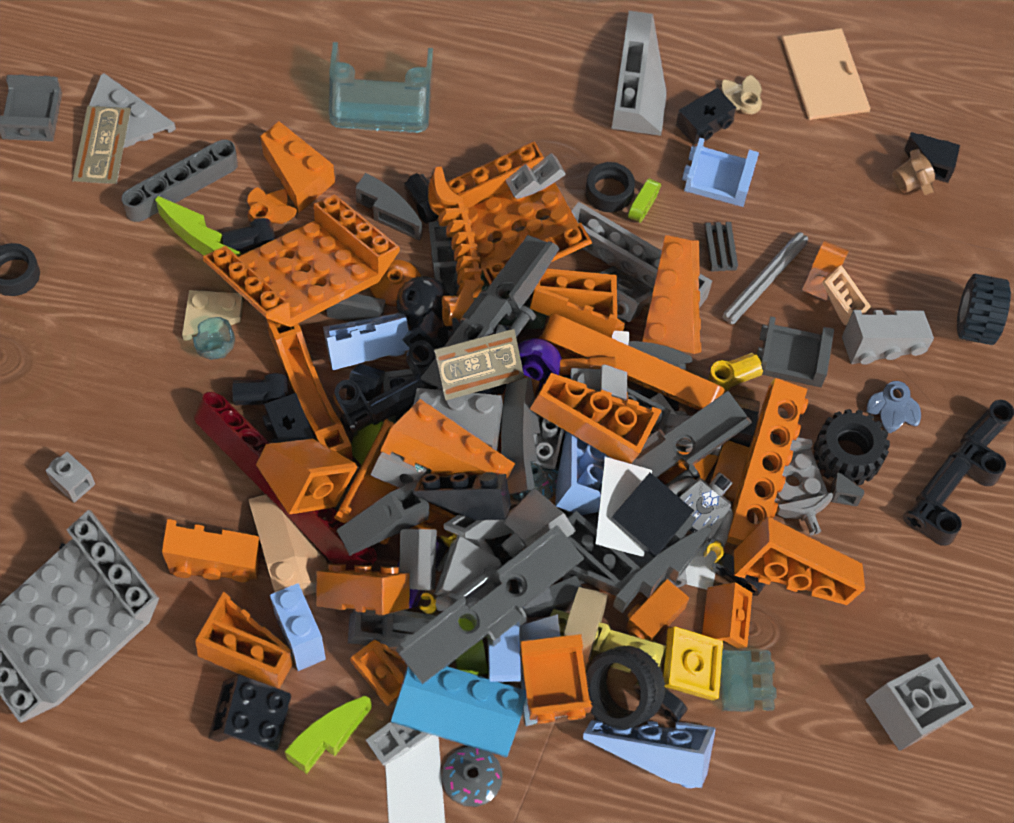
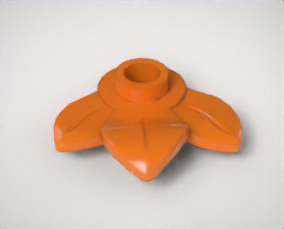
(270, 206)

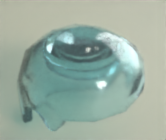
(214, 338)

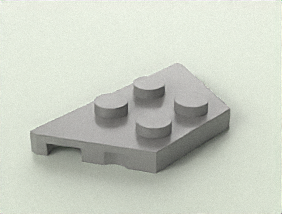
(143, 118)

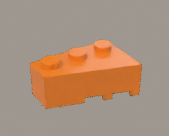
(297, 165)
(211, 554)
(363, 589)

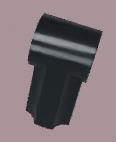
(417, 188)
(249, 238)
(260, 390)
(988, 425)

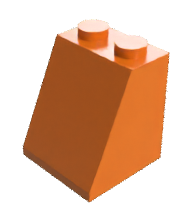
(305, 474)

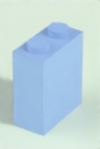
(298, 626)

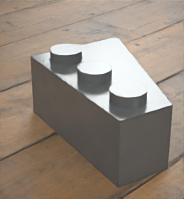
(602, 565)

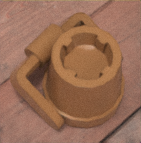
(914, 174)

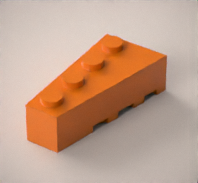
(596, 417)
(799, 562)

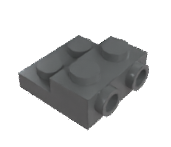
(631, 294)

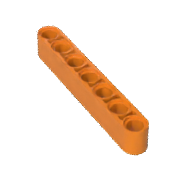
(640, 366)

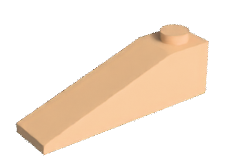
(286, 549)

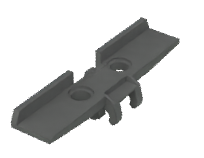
(521, 276)
(704, 430)
(444, 640)

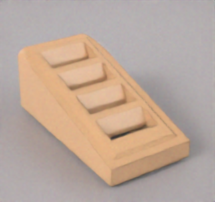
(854, 295)

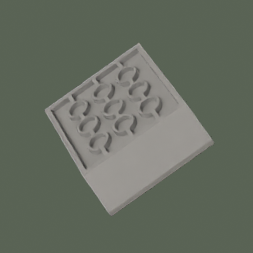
(69, 619)

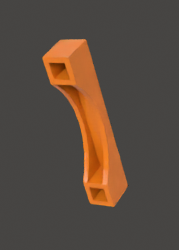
(306, 384)

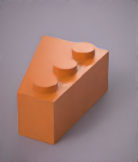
(578, 296)
(242, 645)

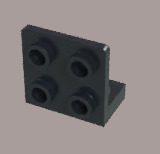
(250, 713)

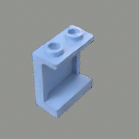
(719, 174)

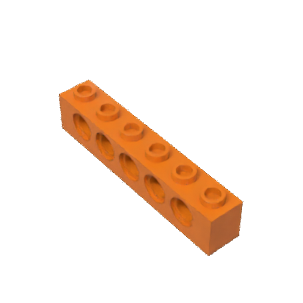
(778, 395)

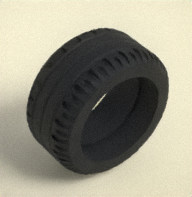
(650, 682)

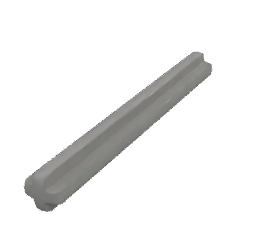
(765, 278)

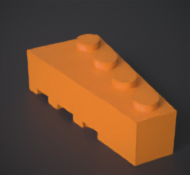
(676, 297)
(441, 444)

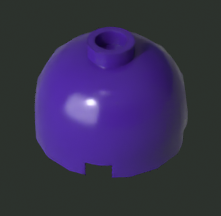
(539, 359)

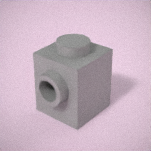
(70, 476)

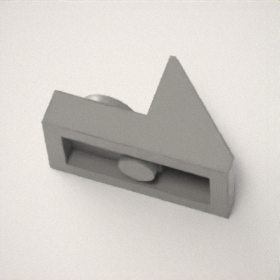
(605, 378)

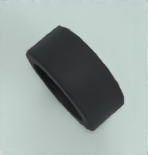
(614, 171)
(26, 281)

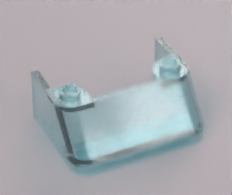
(379, 103)

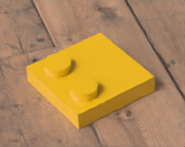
(693, 663)

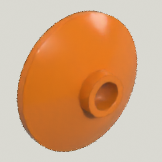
(387, 287)

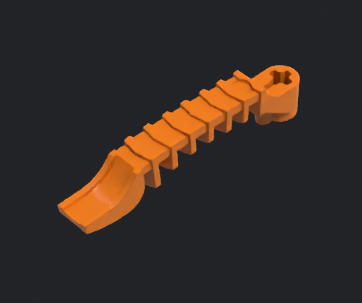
(455, 216)

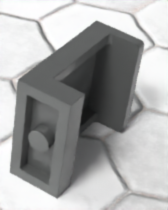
(31, 108)
(795, 353)

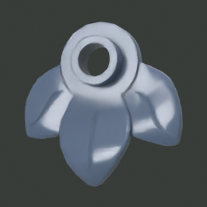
(894, 410)

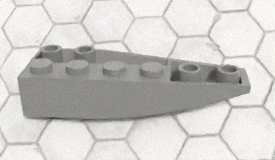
(641, 79)

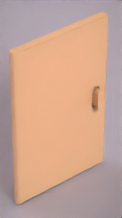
(822, 72)

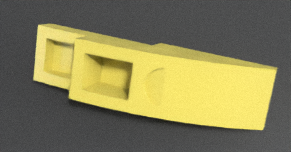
(608, 639)

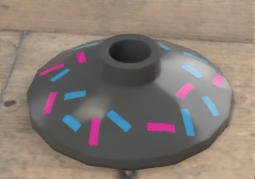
(467, 790)

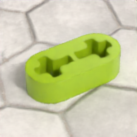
(644, 200)

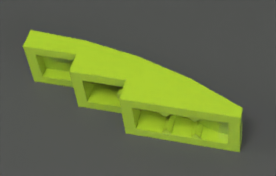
(190, 227)

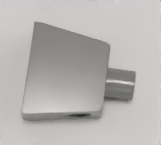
(531, 521)

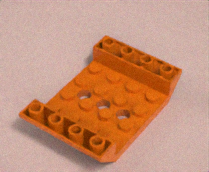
(498, 213)
(334, 250)

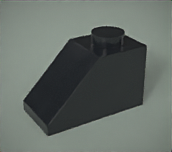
(751, 409)

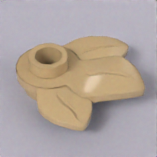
(744, 96)

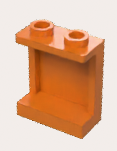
(555, 678)

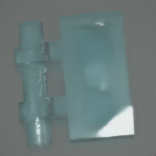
(738, 681)

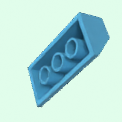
(461, 709)

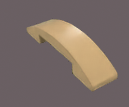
(585, 618)

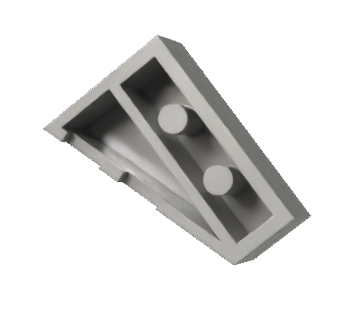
(886, 336)
(474, 412)

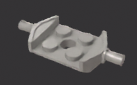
(811, 495)

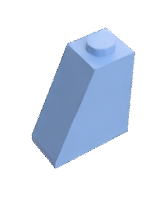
(505, 657)

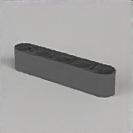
(194, 172)

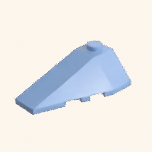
(579, 476)
(671, 753)

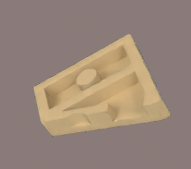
(210, 304)

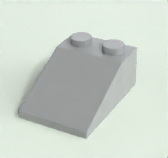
(918, 703)

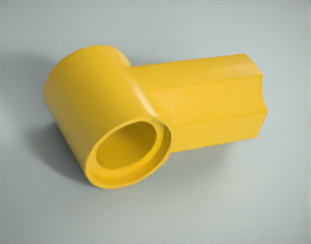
(735, 371)

